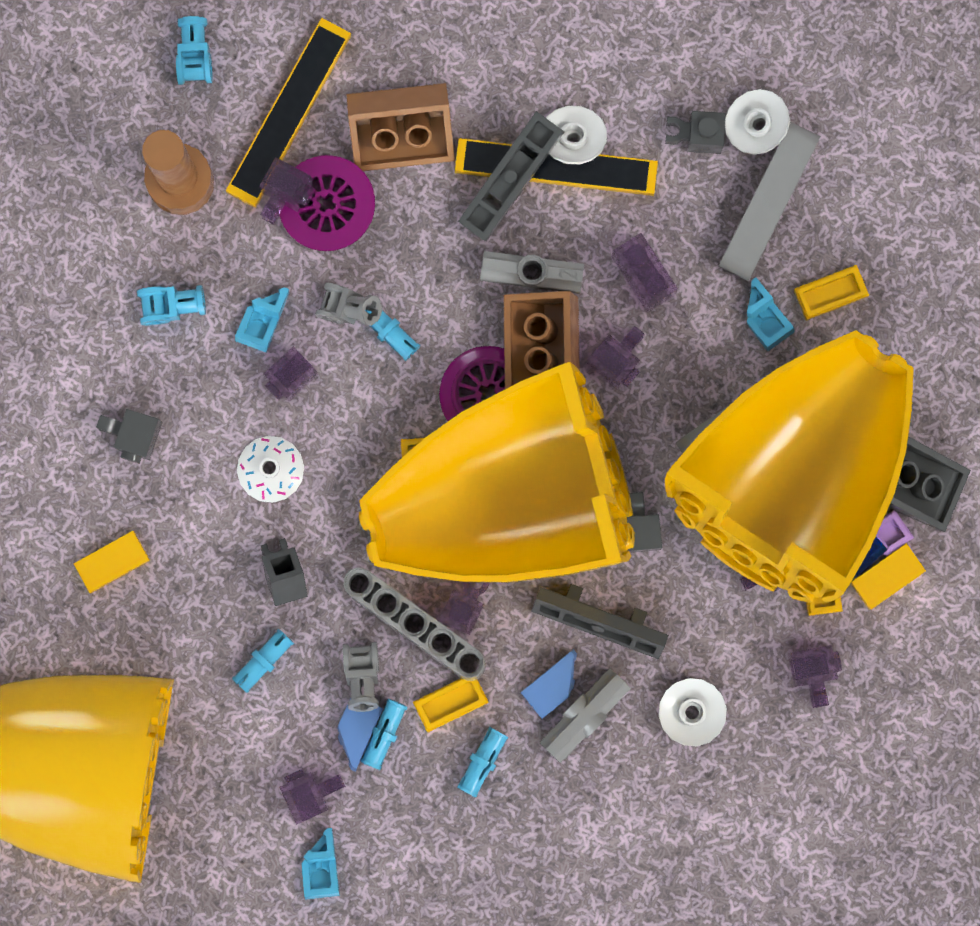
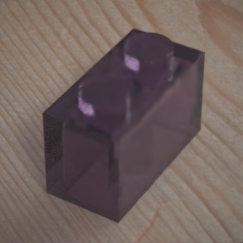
(644, 272)

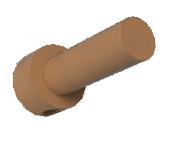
(176, 173)

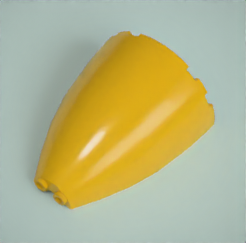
(801, 468)
(507, 490)
(82, 768)

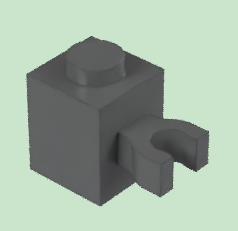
(703, 132)
(135, 434)
(646, 527)
(283, 574)

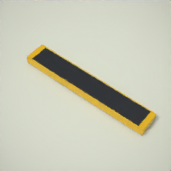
(289, 110)
(601, 173)

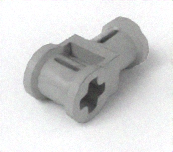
(347, 306)
(361, 670)

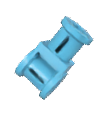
(194, 56)
(169, 304)

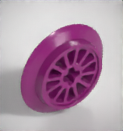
(363, 213)
(461, 367)

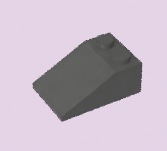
(928, 486)

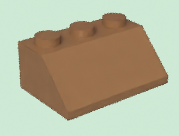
(400, 127)
(539, 333)

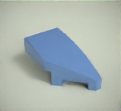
(552, 686)
(355, 732)

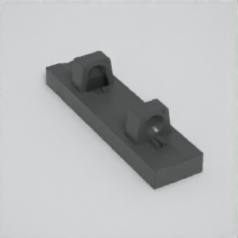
(511, 176)
(600, 623)

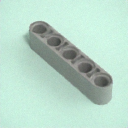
(769, 201)
(403, 611)

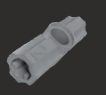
(509, 270)
(585, 715)

